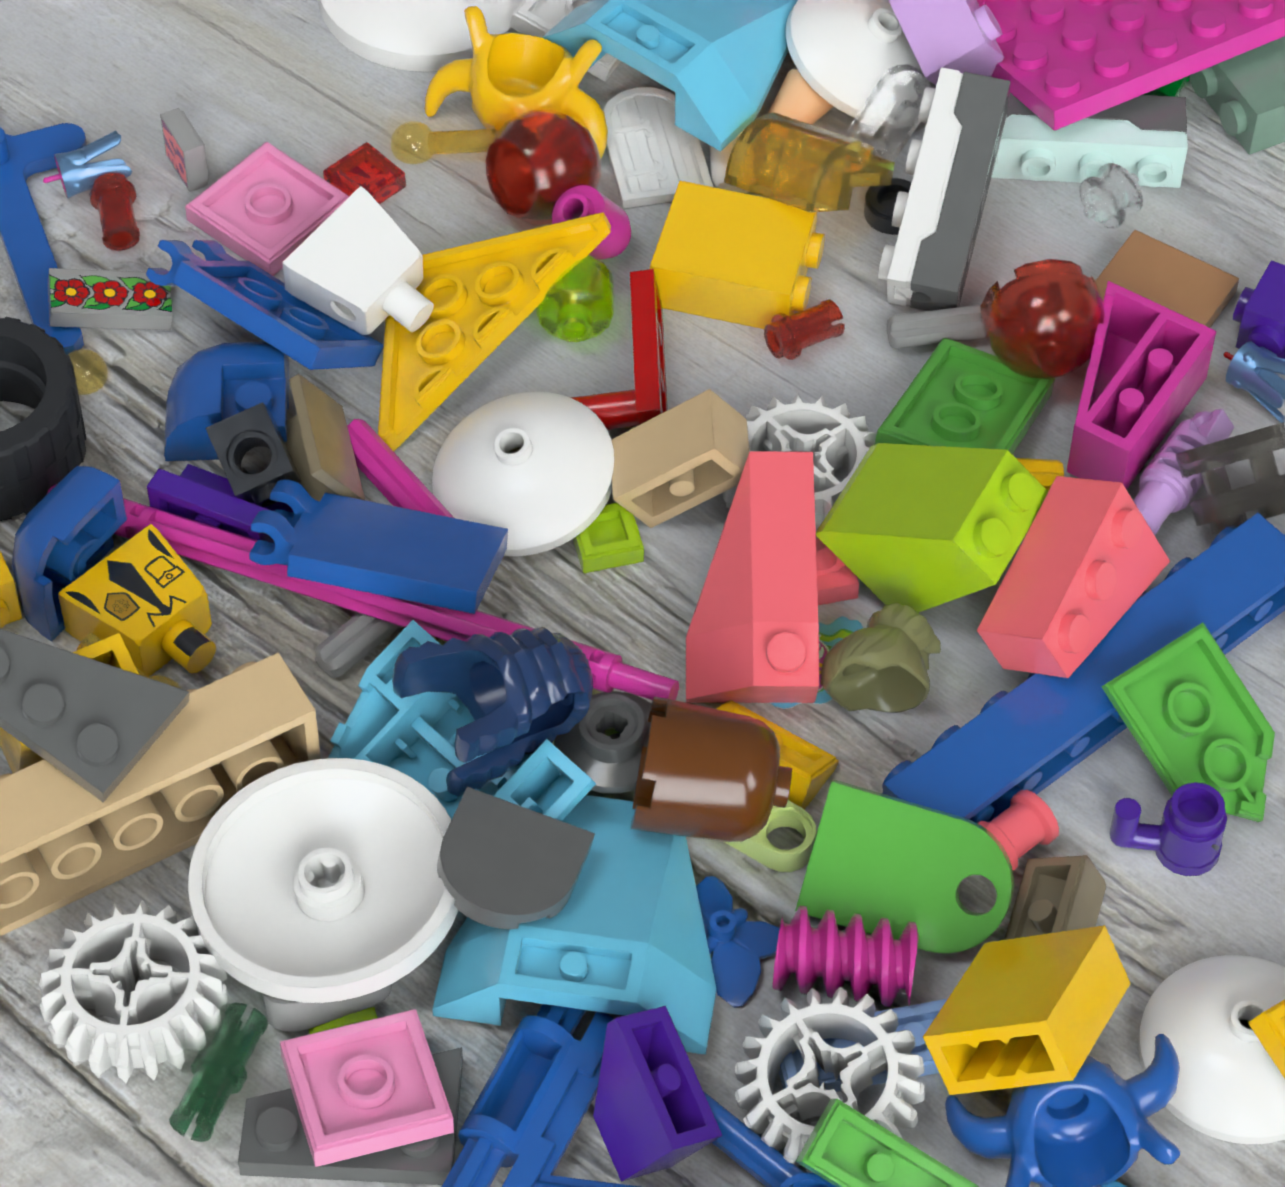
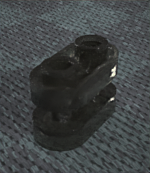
(1228, 506)

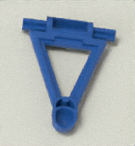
(541, 1097)

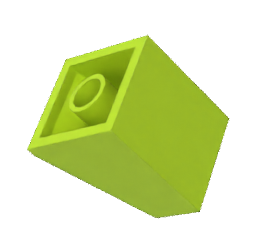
(931, 520)

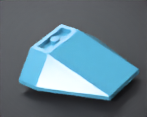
(707, 51)
(617, 946)

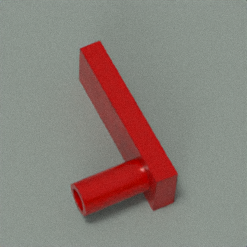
(649, 397)

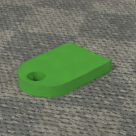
(905, 866)

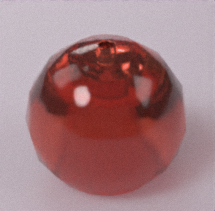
(537, 161)

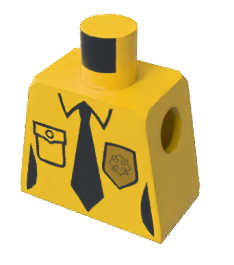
(147, 599)

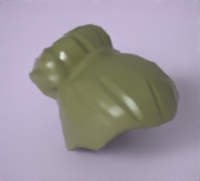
(883, 663)

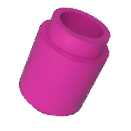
(586, 201)

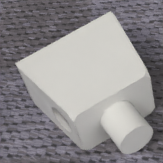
(360, 268)

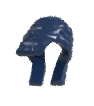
(514, 687)

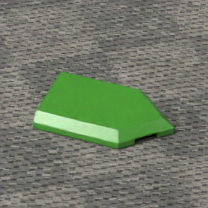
(1197, 721)

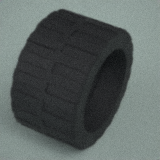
(53, 436)

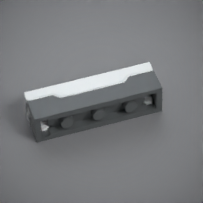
(947, 190)

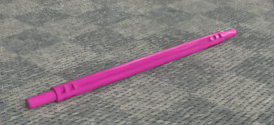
(232, 552)

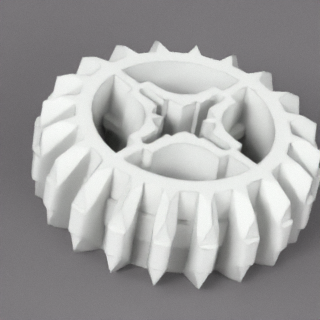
(815, 429)
(102, 973)
(855, 1064)

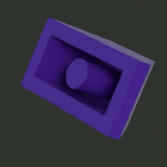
(650, 1096)

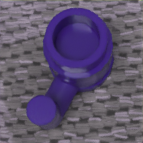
(1188, 834)

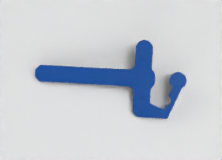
(20, 224)

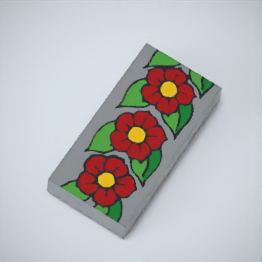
(107, 300)

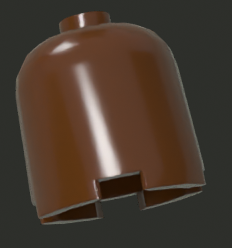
(707, 774)

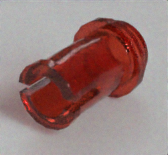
(114, 200)
(792, 333)

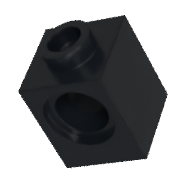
(240, 434)

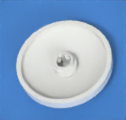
(412, 32)
(322, 880)

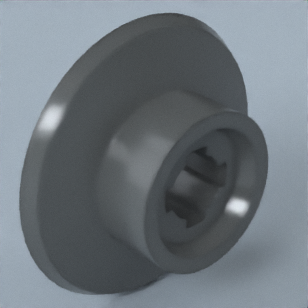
(609, 761)

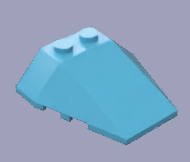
(419, 739)

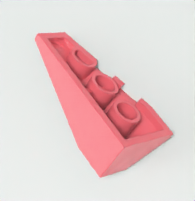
(759, 603)

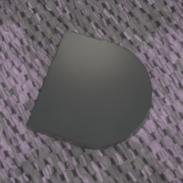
(509, 861)

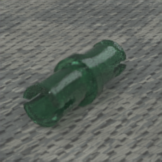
(218, 1072)

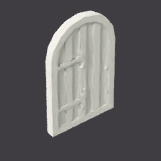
(648, 148)

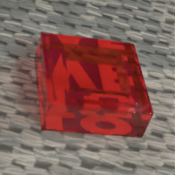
(367, 169)

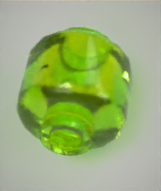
(577, 300)

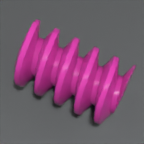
(846, 956)

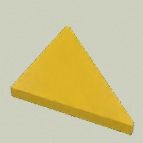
(478, 301)

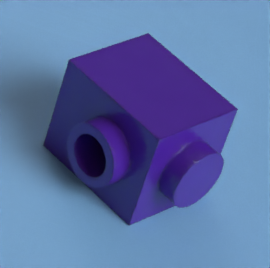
(1263, 312)

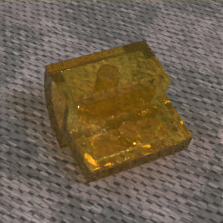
(803, 164)

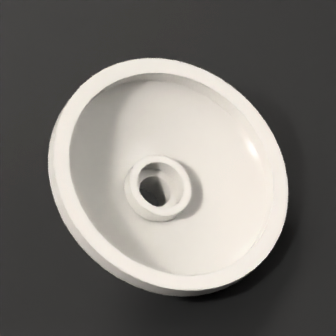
(847, 49)
(541, 491)
(1225, 1074)

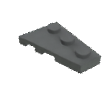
(81, 712)
(277, 1145)

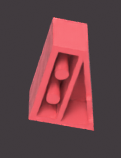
(1071, 578)

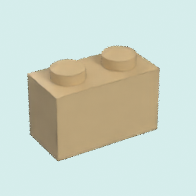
(679, 458)

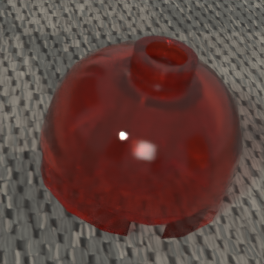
(1043, 319)

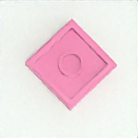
(265, 207)
(366, 1087)

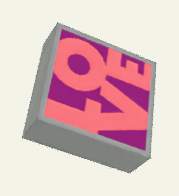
(184, 149)

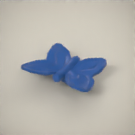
(735, 942)

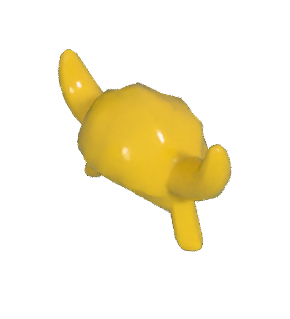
(517, 76)

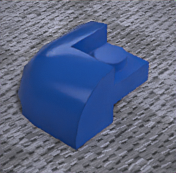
(219, 385)
(63, 541)

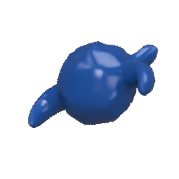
(1079, 1128)

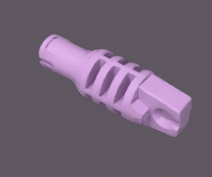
(1161, 482)

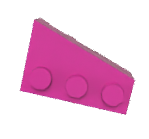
(1136, 385)

